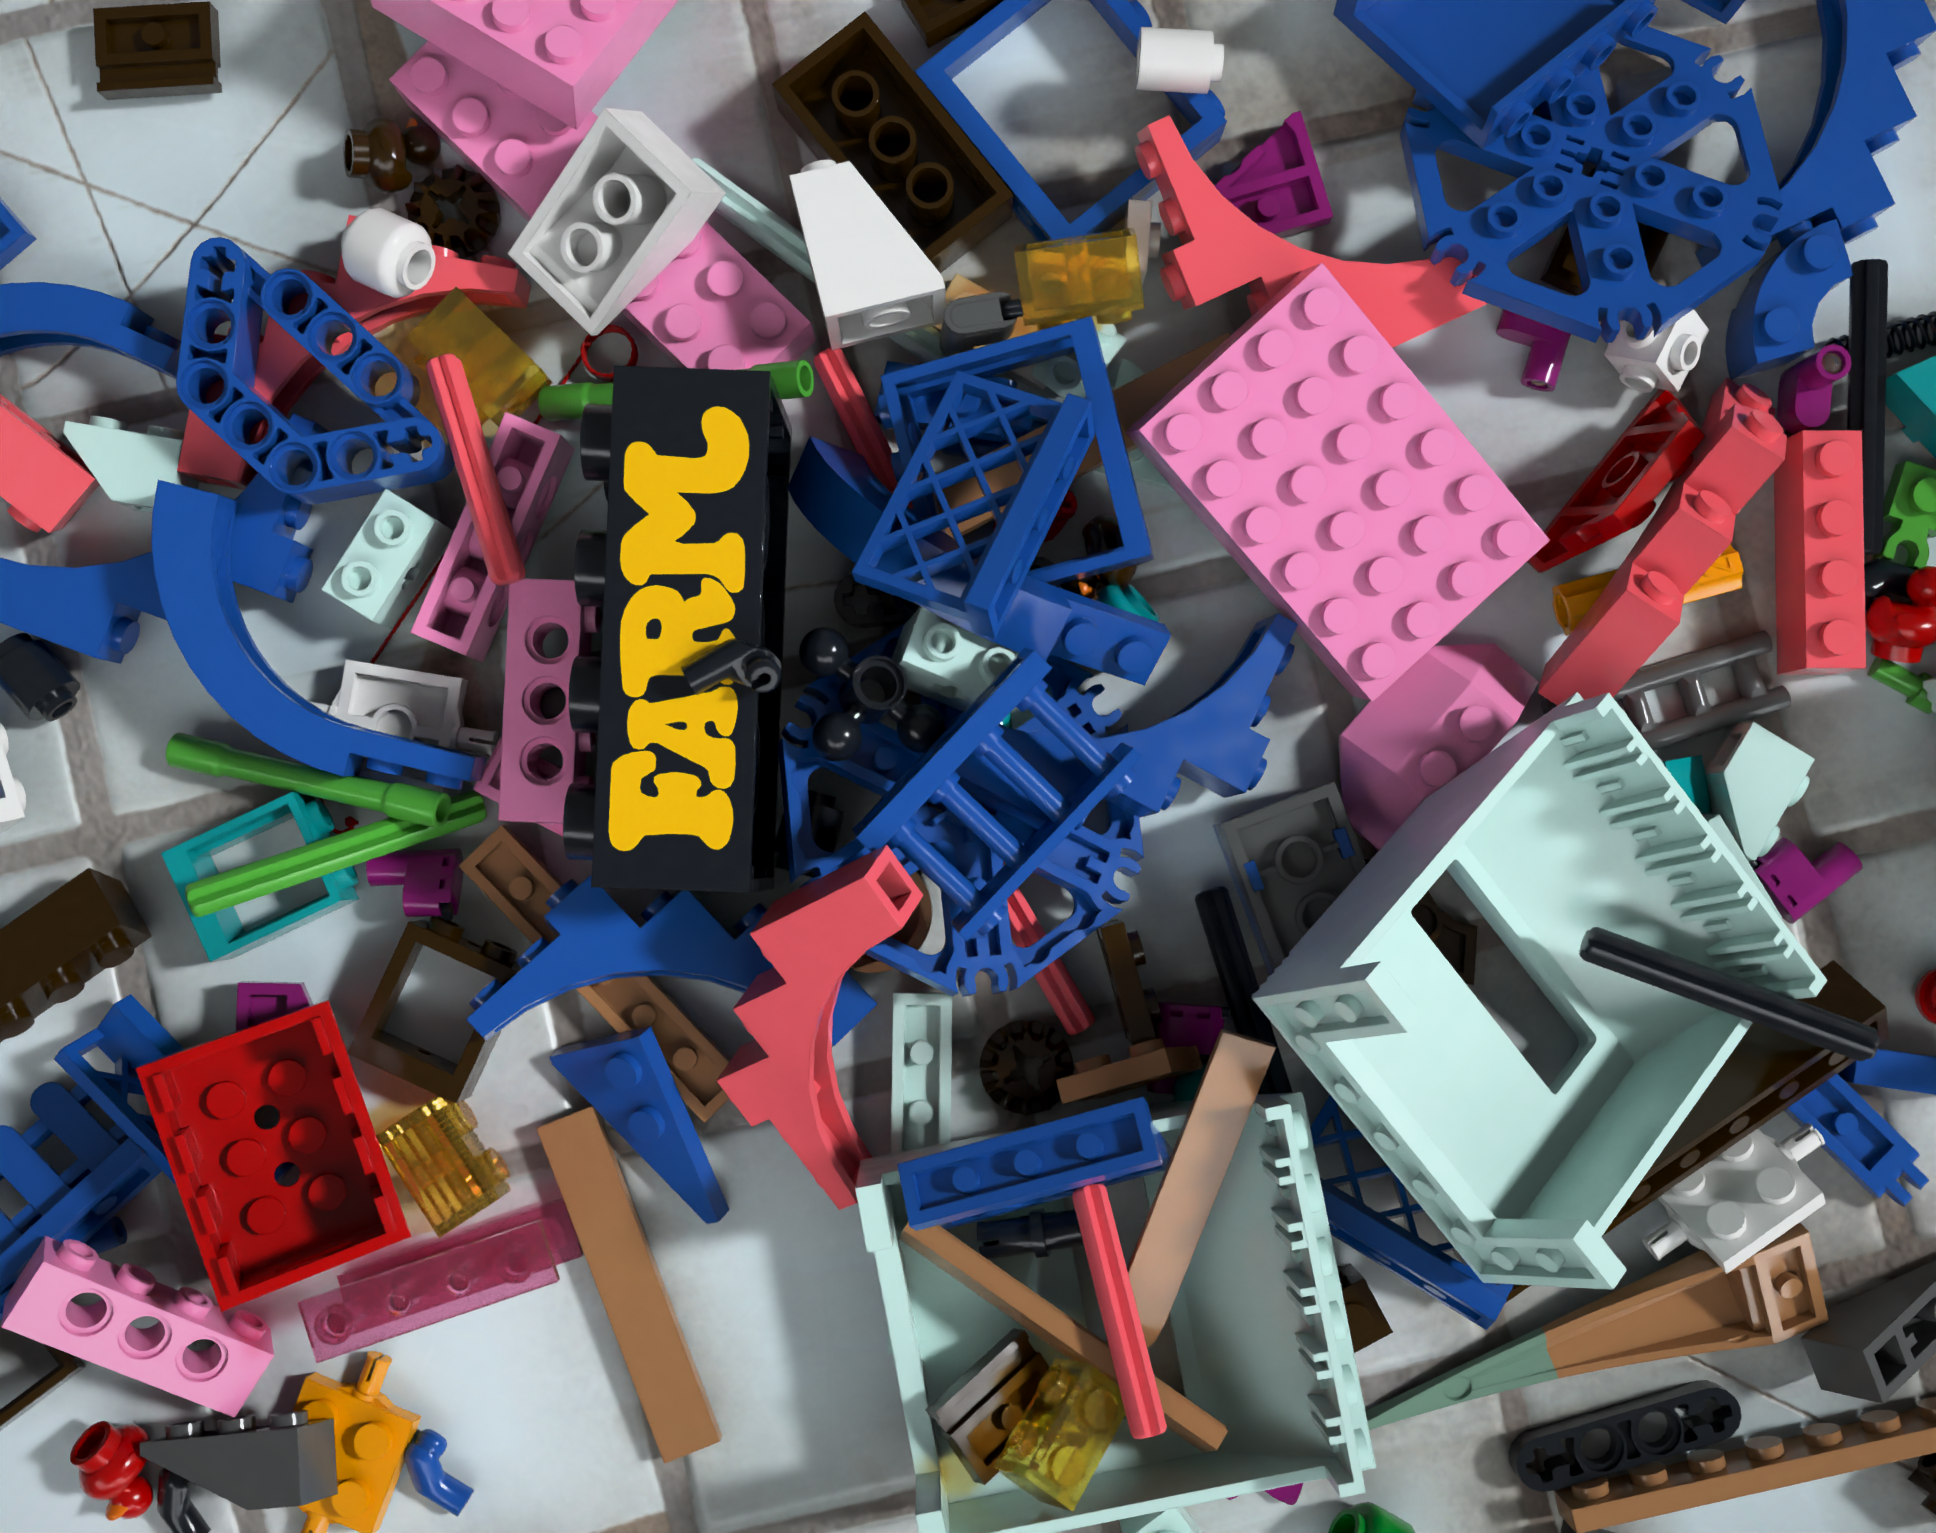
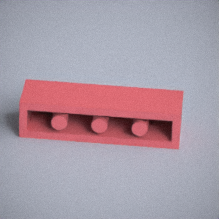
(39, 473)
(1820, 554)

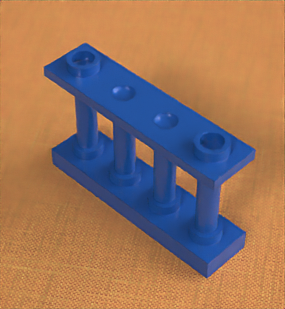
(979, 733)

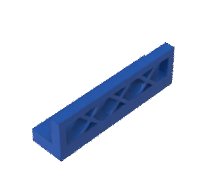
(129, 1040)

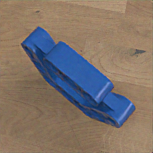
(226, 272)

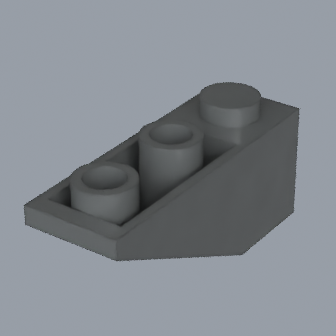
(252, 1464)

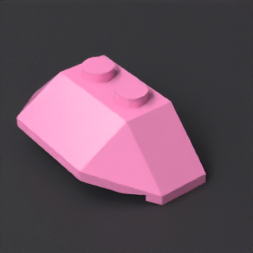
(1427, 732)

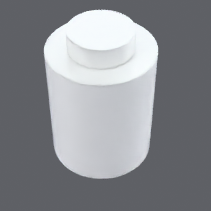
(1177, 60)

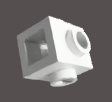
(1658, 360)

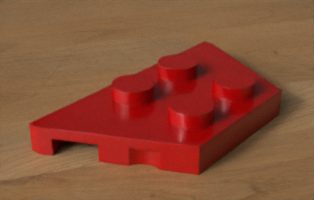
(1625, 481)

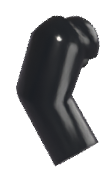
(175, 1504)

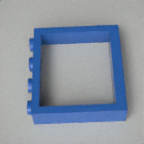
(1029, 201)
(1071, 337)

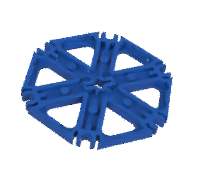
(1605, 208)
(1080, 863)

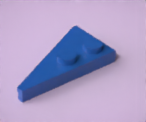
(638, 1097)

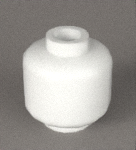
(387, 253)

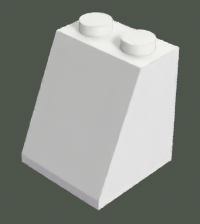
(862, 259)

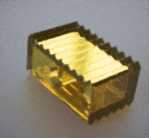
(445, 1162)

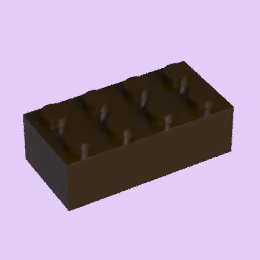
(870, 108)

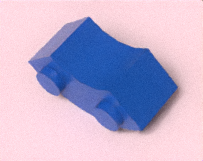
(1781, 301)

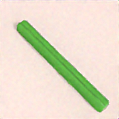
(325, 857)

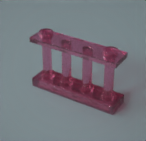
(441, 1280)

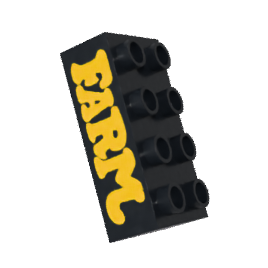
(686, 562)

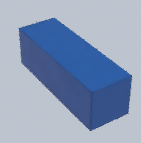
(1894, 1071)

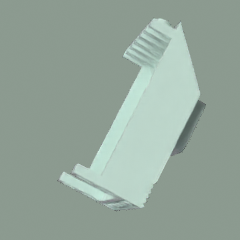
(1547, 841)
(1251, 1327)

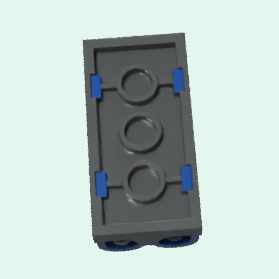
(1290, 865)

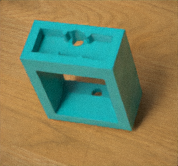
(222, 931)

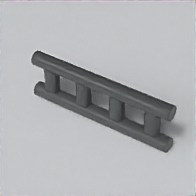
(1686, 673)

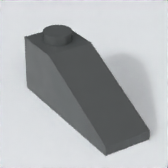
(1876, 1337)

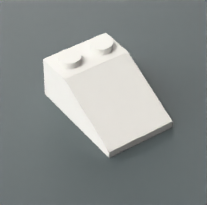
(615, 218)

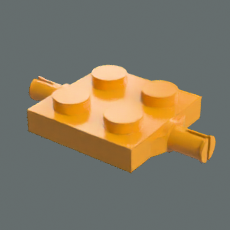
(368, 1446)

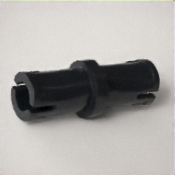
(1029, 1234)

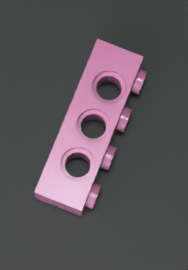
(463, 602)
(533, 612)
(158, 1355)

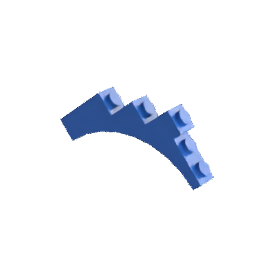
(1852, 120)
(100, 604)
(1202, 741)
(604, 944)

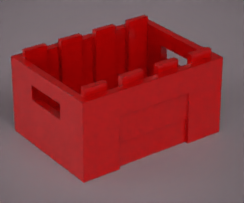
(224, 1165)

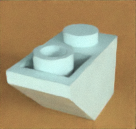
(128, 461)
(1753, 783)

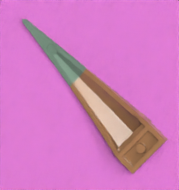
(1662, 1316)

